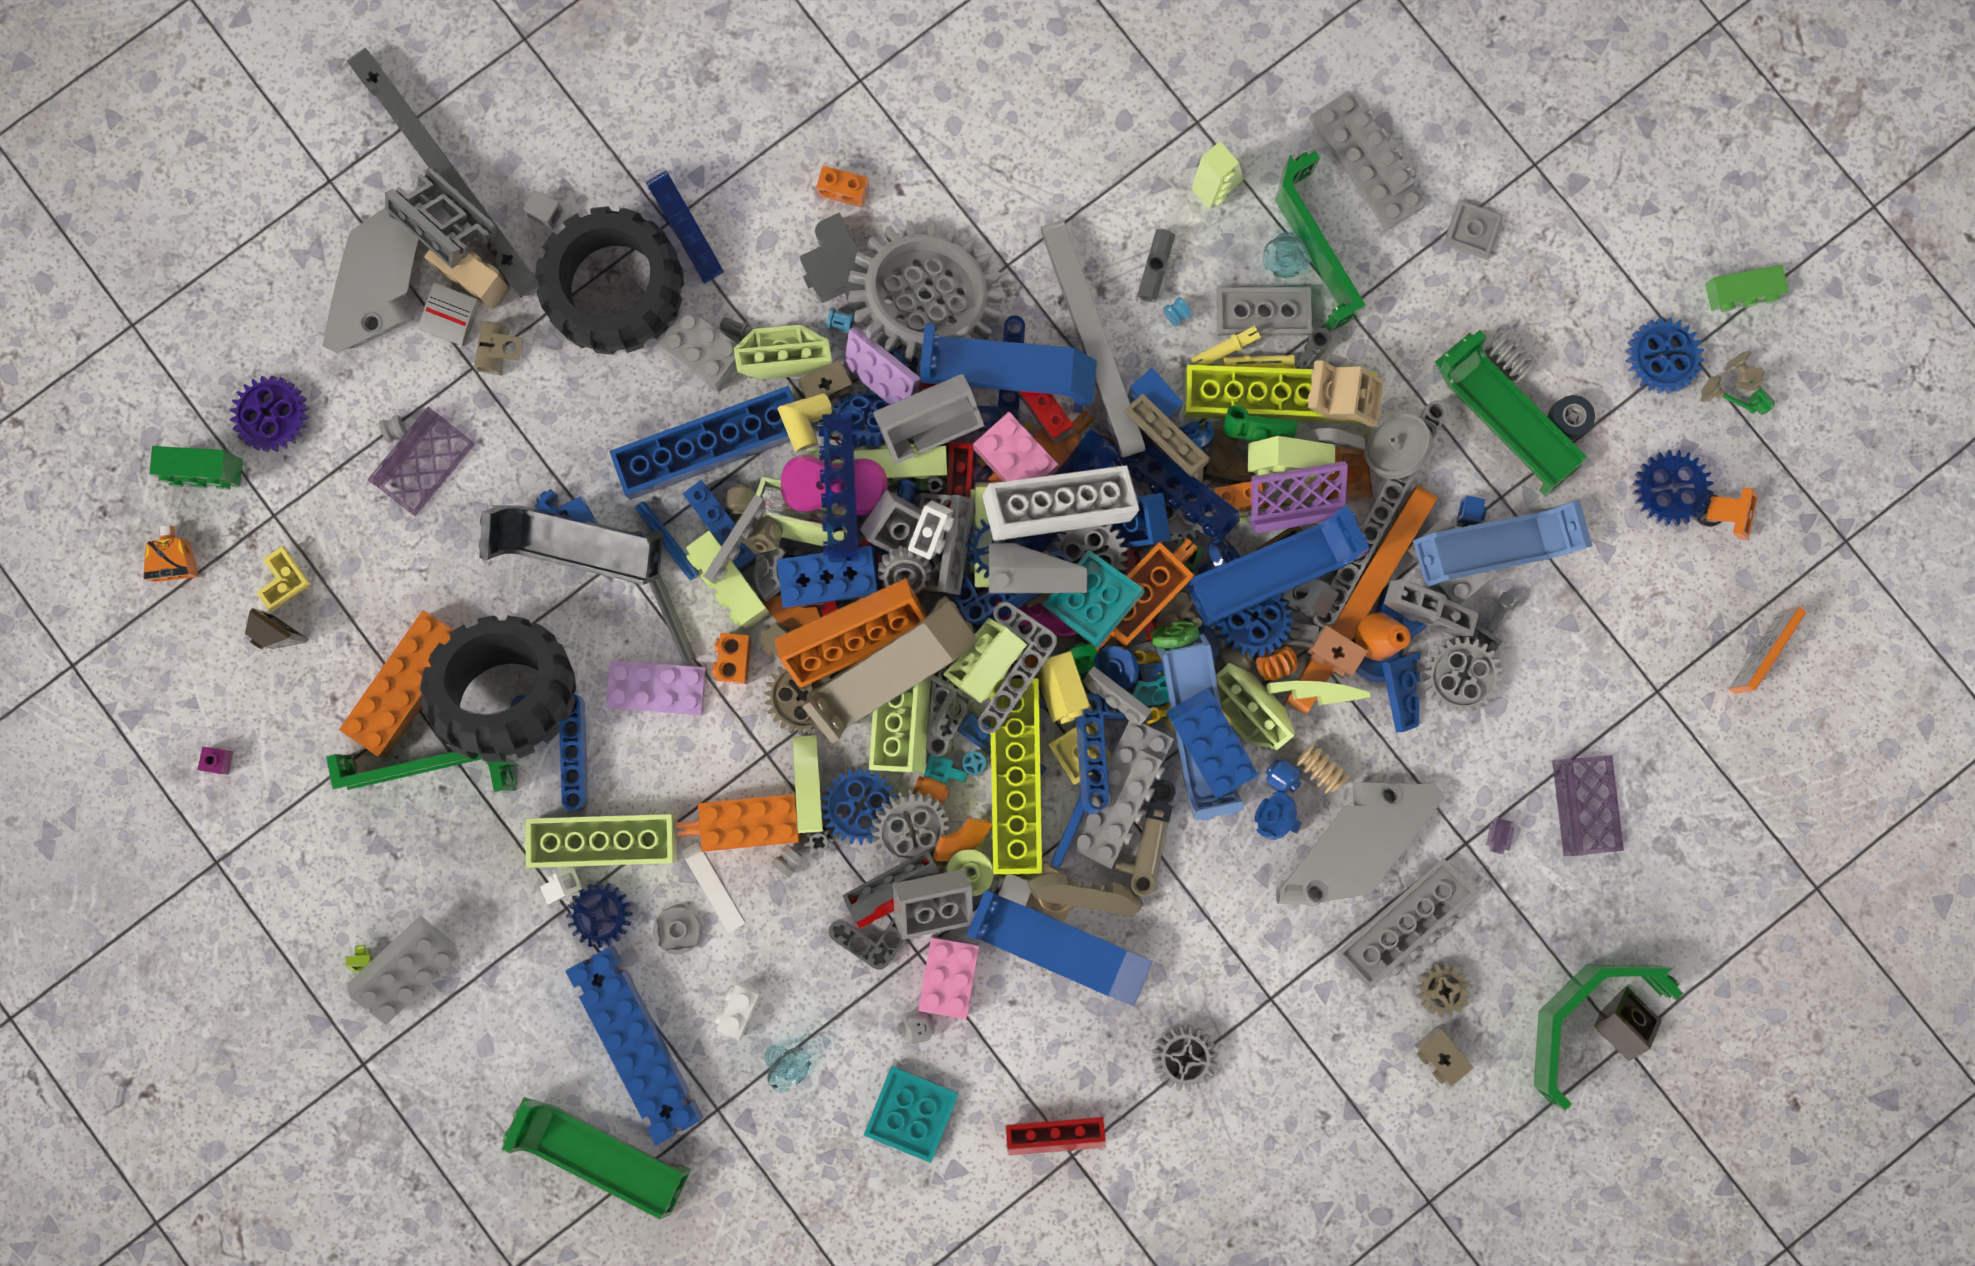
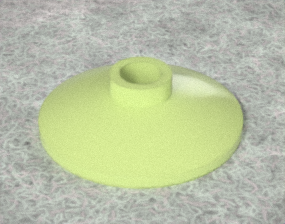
(984, 870)

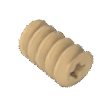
(1321, 769)

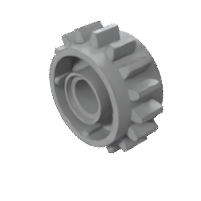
(900, 560)

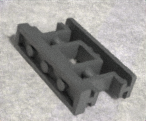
(431, 231)

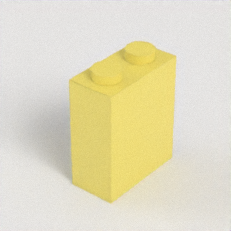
(1062, 688)

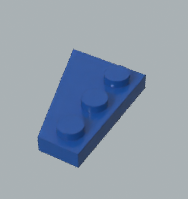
(1401, 686)

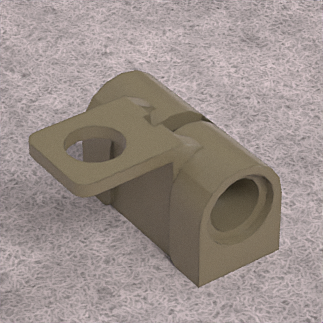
(492, 348)

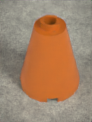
(1381, 636)

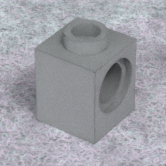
(542, 209)
(1013, 888)

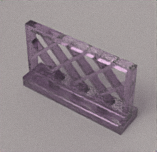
(403, 450)
(1568, 804)

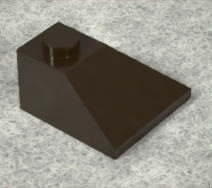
(270, 631)

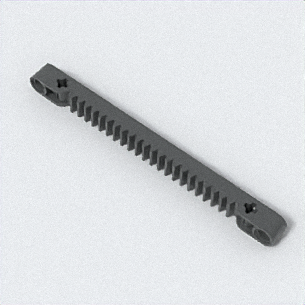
(369, 72)

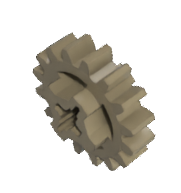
(1452, 988)

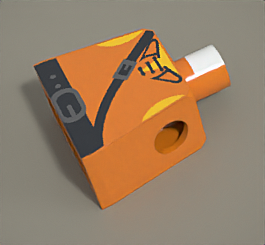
(169, 558)

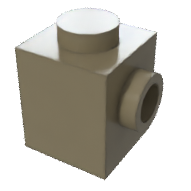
(765, 535)
(768, 637)

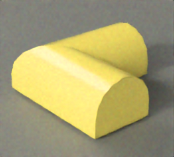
(798, 419)
(288, 581)

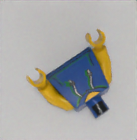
(1151, 670)

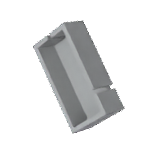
(929, 418)
(402, 970)

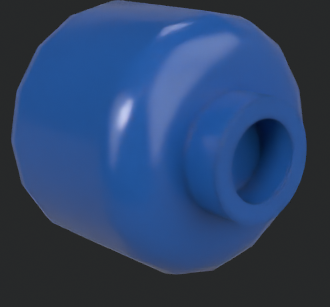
(1283, 776)

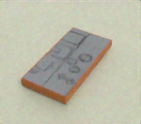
(1767, 650)

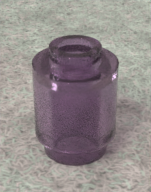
(1500, 835)

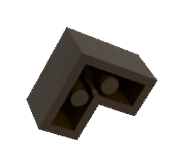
(1223, 463)

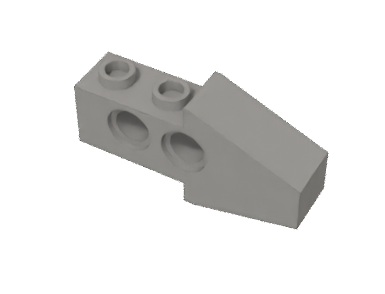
(1430, 608)

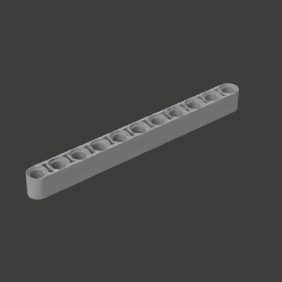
(1092, 337)
(1376, 525)

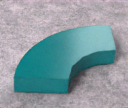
(1151, 693)

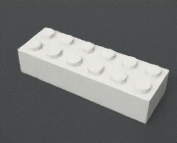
(1060, 502)

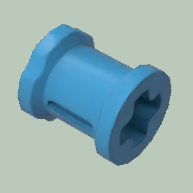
(840, 320)

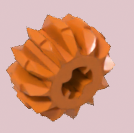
(1278, 664)

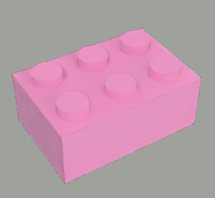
(1013, 452)
(948, 977)

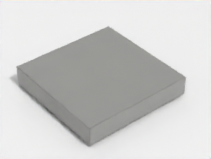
(1472, 229)

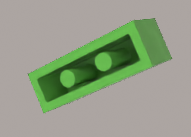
(1747, 288)

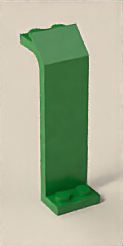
(1321, 253)
(1509, 412)
(343, 770)
(595, 1157)

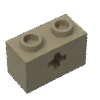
(833, 375)
(1455, 1063)

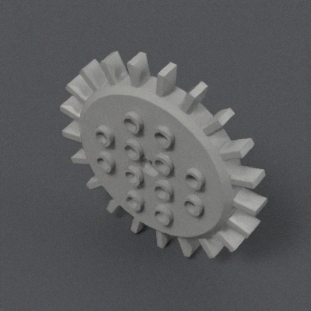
(935, 259)

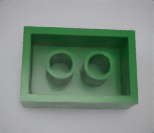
(195, 467)

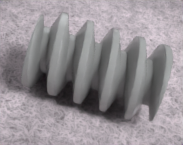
(1511, 355)

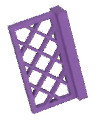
(1298, 512)

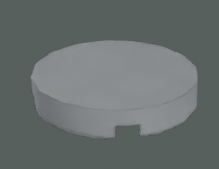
(677, 930)

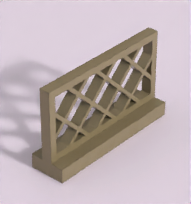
(1167, 437)

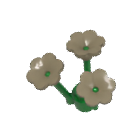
(1748, 380)

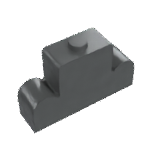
(830, 264)

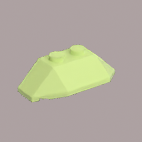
(781, 352)
(1253, 711)

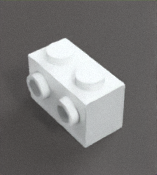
(931, 529)
(738, 1011)

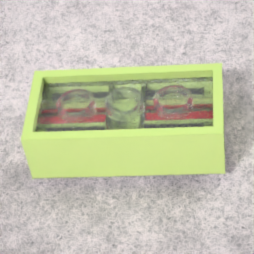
(795, 524)

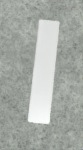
(712, 887)

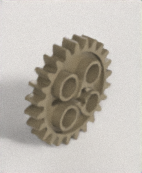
(787, 709)

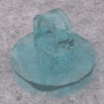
(1286, 255)
(788, 1068)

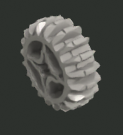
(1163, 1053)

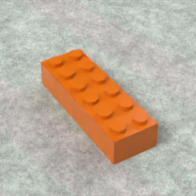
(849, 633)
(395, 692)

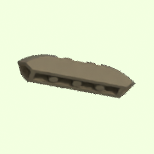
(1114, 899)

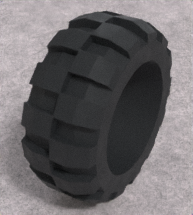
(578, 241)
(482, 648)

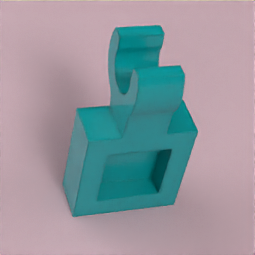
(941, 770)

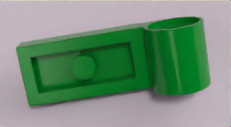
(1254, 428)

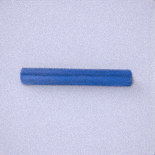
(668, 541)

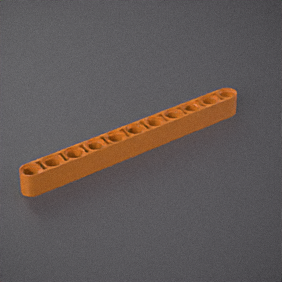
(1371, 582)

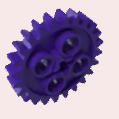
(253, 401)

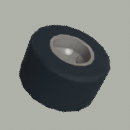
(1577, 411)

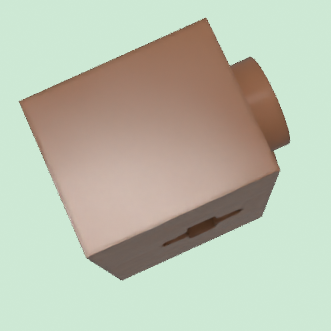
(1350, 652)

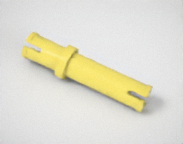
(1226, 347)
(1285, 361)

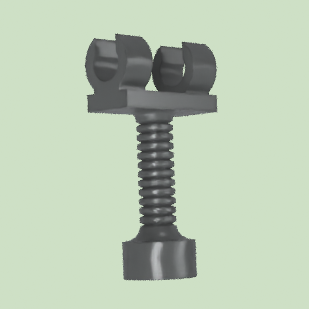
(1507, 602)

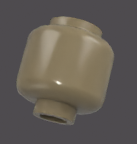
(737, 500)
(1235, 658)

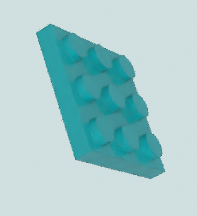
(1104, 605)
(911, 1114)

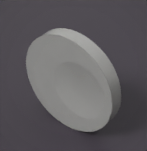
(1398, 446)

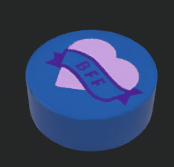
(982, 474)

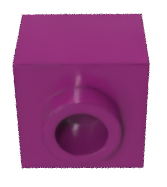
(221, 763)

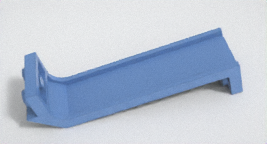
(1502, 543)
(1188, 672)

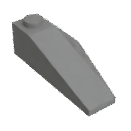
(1029, 571)

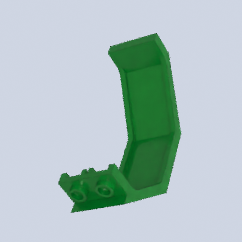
(1567, 999)

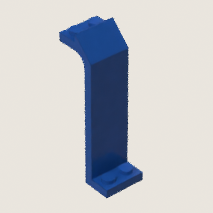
(1009, 366)
(1278, 567)
(1060, 948)

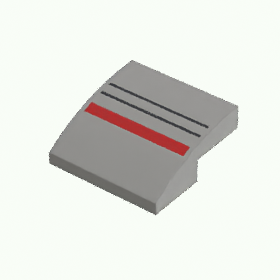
(448, 314)

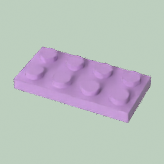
(879, 368)
(656, 687)

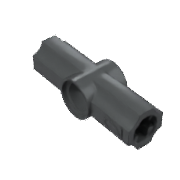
(1159, 252)

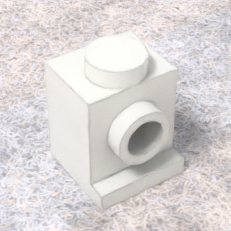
(561, 886)

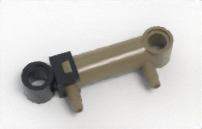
(1152, 840)

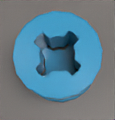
(1177, 312)
(974, 763)

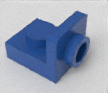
(545, 499)

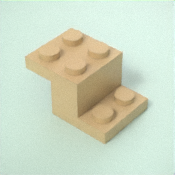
(1345, 393)

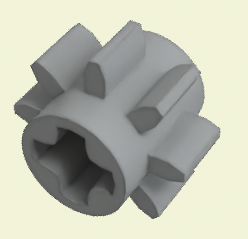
(826, 841)

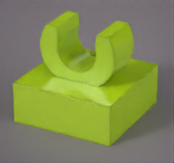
(360, 960)

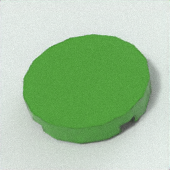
(1178, 635)

